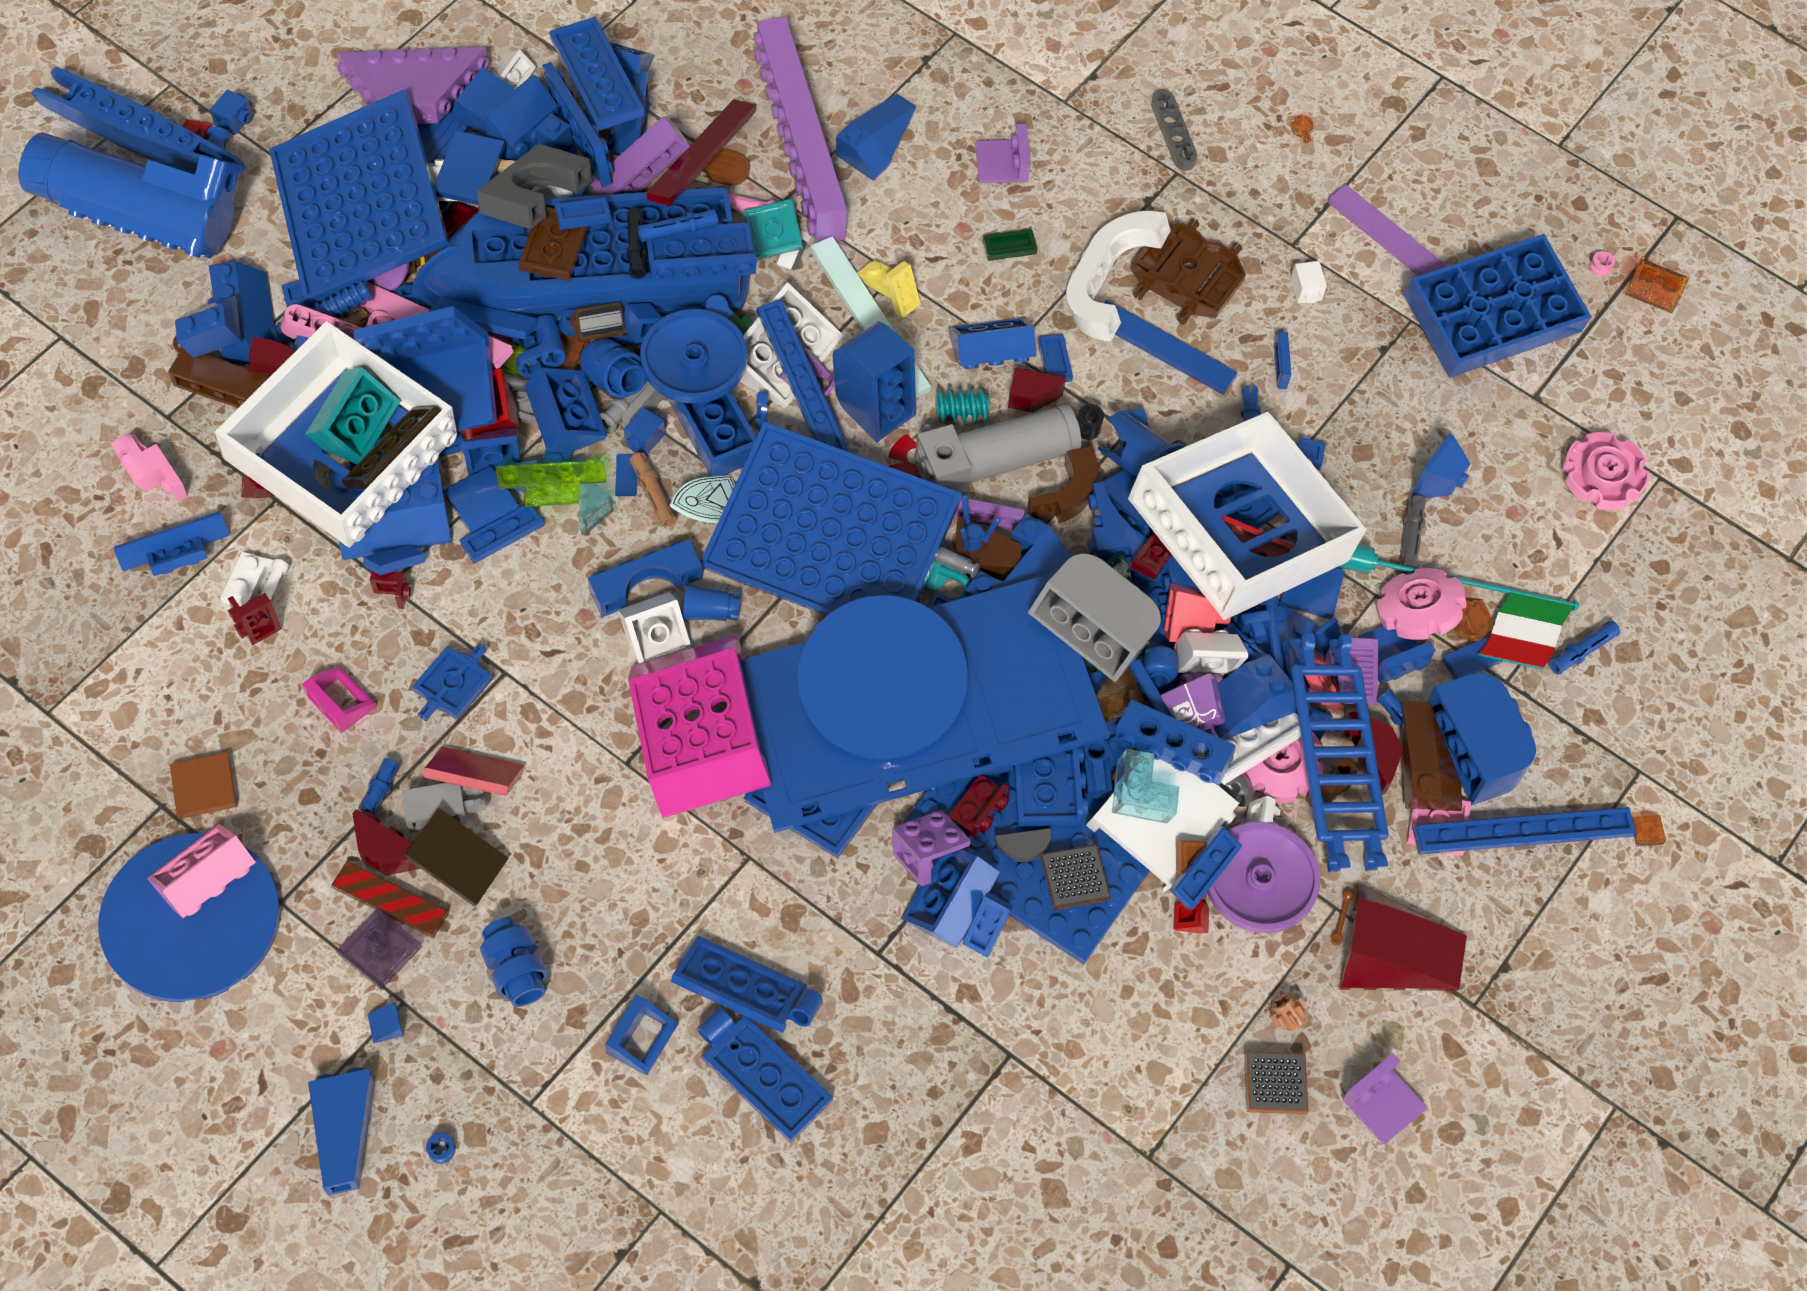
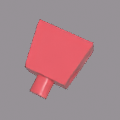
(1187, 611)

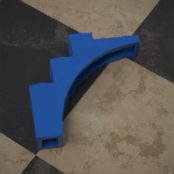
(1115, 534)

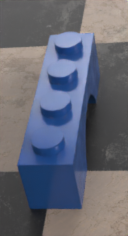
(674, 564)

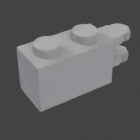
(422, 801)

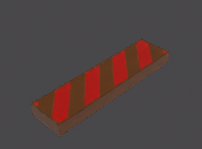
(390, 899)

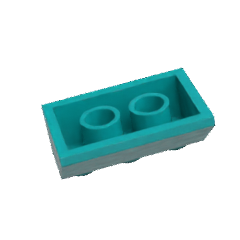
(353, 416)

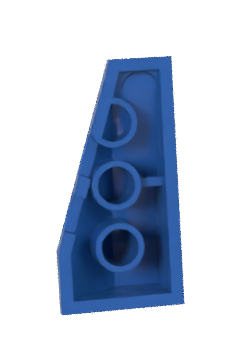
(875, 136)

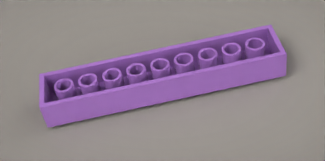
(800, 129)

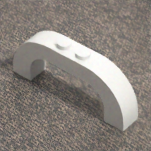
(1116, 237)

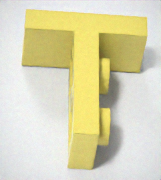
(893, 283)

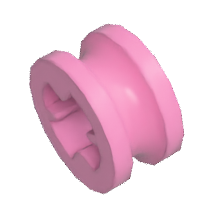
(1600, 269)

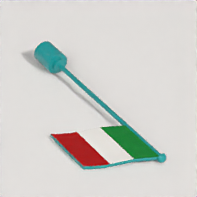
(1524, 626)

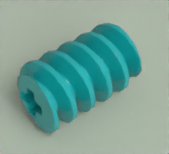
(962, 405)

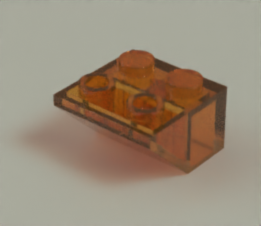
(1657, 284)

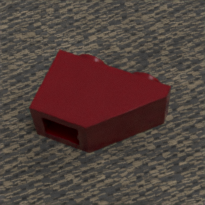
(1034, 389)

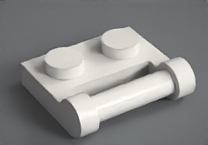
(248, 576)

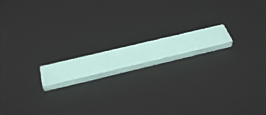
(855, 294)

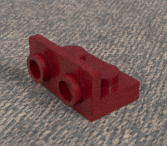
(254, 619)
(979, 805)

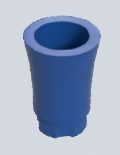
(709, 604)

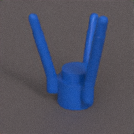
(973, 534)

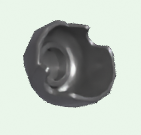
(1239, 789)

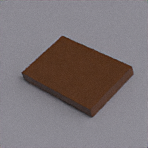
(552, 250)

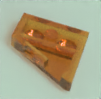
(1115, 697)

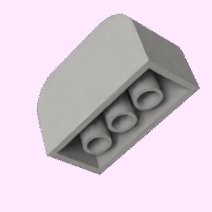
(1097, 613)

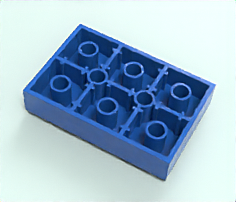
(1497, 305)

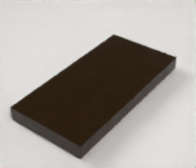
(389, 447)

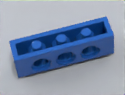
(1166, 730)

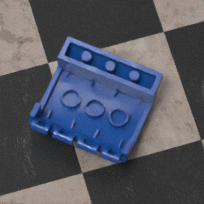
(414, 520)

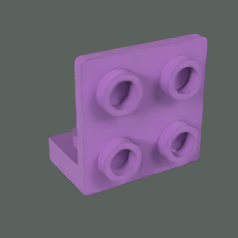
(1004, 159)
(926, 839)
(1384, 1101)

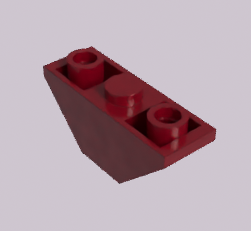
(1387, 749)
(381, 846)

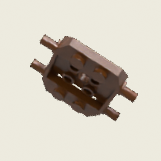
(1165, 274)

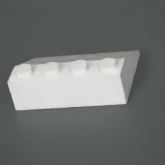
(813, 331)

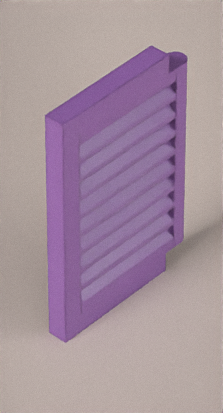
(1365, 654)

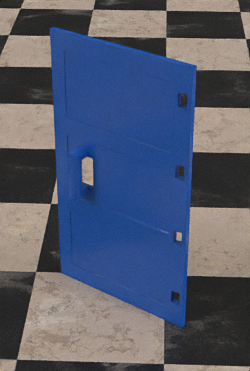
(1017, 703)

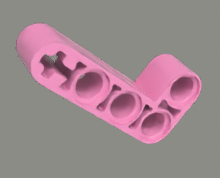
(315, 319)

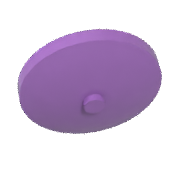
(1268, 881)

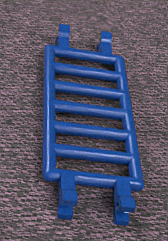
(1337, 857)

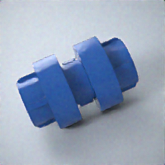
(612, 368)
(517, 971)

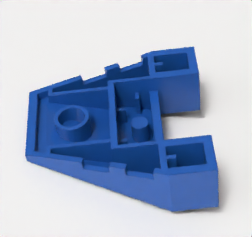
(1042, 553)

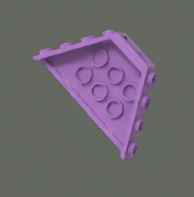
(428, 75)

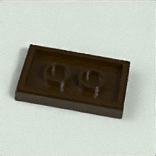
(456, 856)

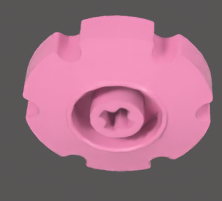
(1606, 471)
(1421, 603)
(1284, 777)

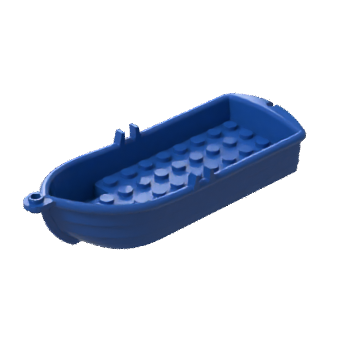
(485, 255)

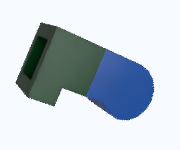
(719, 305)

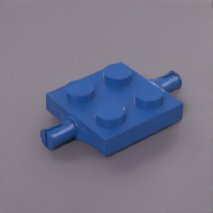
(452, 682)

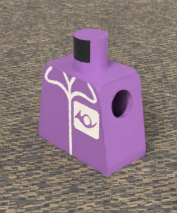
(1197, 703)

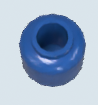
(1161, 665)

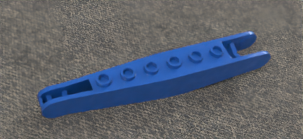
(128, 123)

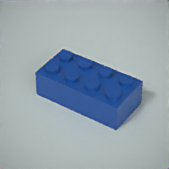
(717, 433)

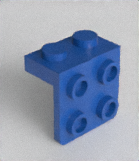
(1398, 655)

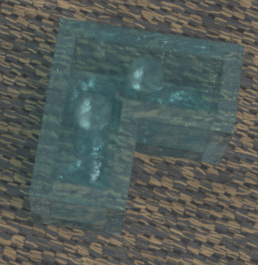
(1136, 792)

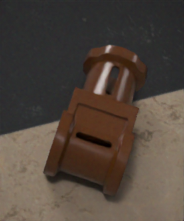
(1331, 792)

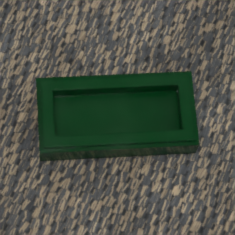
(1010, 244)

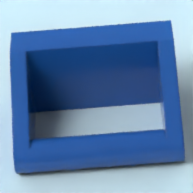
(626, 1028)

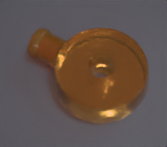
(1302, 127)

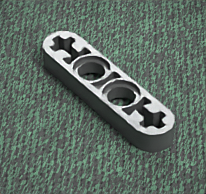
(1176, 129)

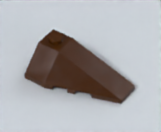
(1428, 768)

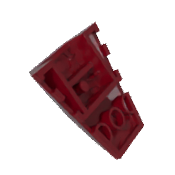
(1400, 948)

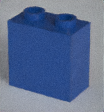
(478, 98)

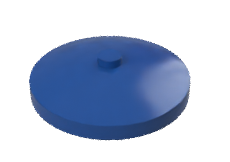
(693, 356)

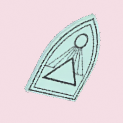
(704, 498)

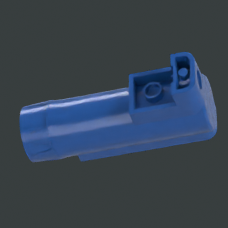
(151, 200)

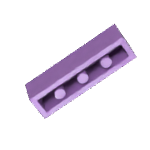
(644, 159)

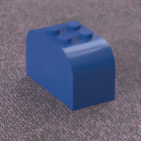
(876, 380)
(1483, 735)

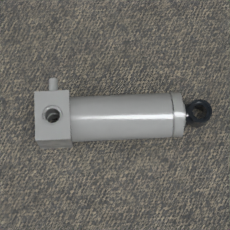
(1002, 447)

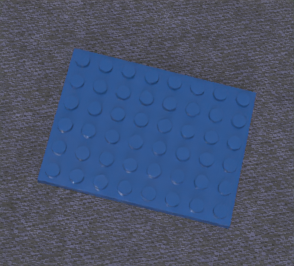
(358, 197)
(827, 525)

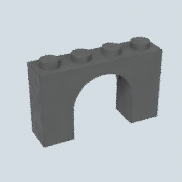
(507, 196)

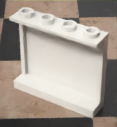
(1199, 814)

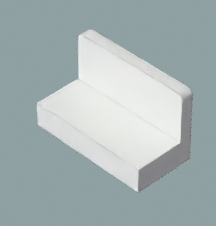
(514, 68)

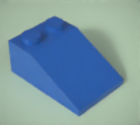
(1255, 696)

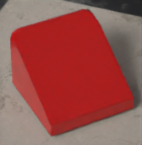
(1191, 920)

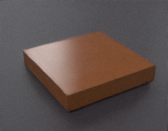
(203, 785)

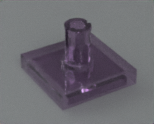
(379, 949)

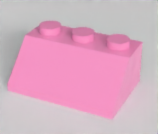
(202, 870)

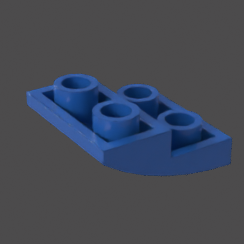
(480, 499)

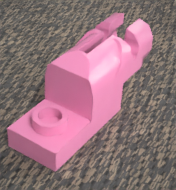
(147, 466)

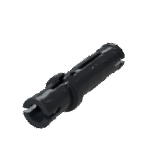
(636, 251)

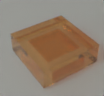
(1649, 830)

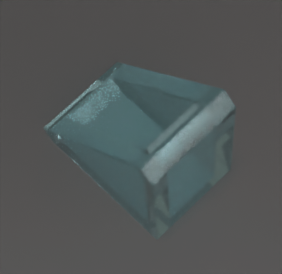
(593, 506)

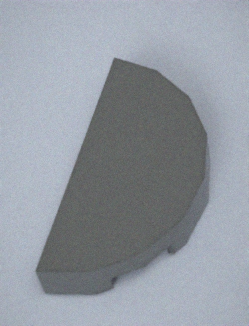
(1024, 845)

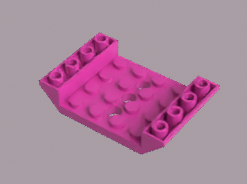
(704, 757)

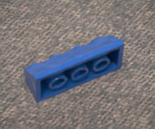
(253, 305)

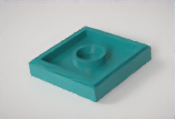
(774, 229)

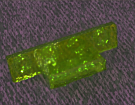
(551, 482)

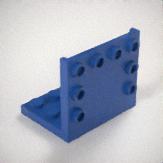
(445, 356)

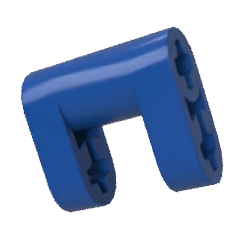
(544, 344)

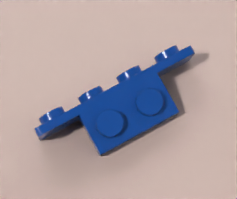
(173, 546)

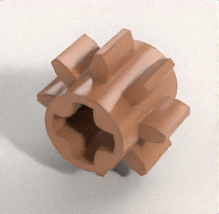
(1288, 1012)

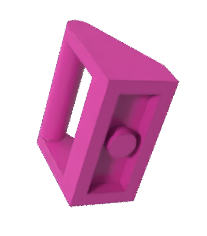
(340, 719)

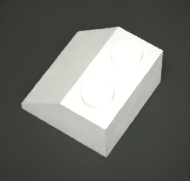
(655, 628)
(1210, 652)

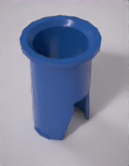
(1142, 444)

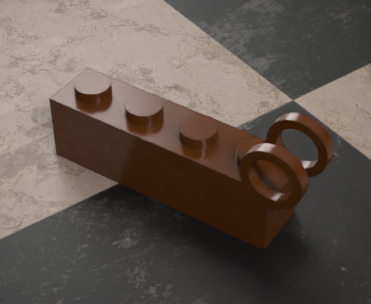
(214, 377)

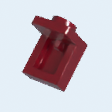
(392, 583)

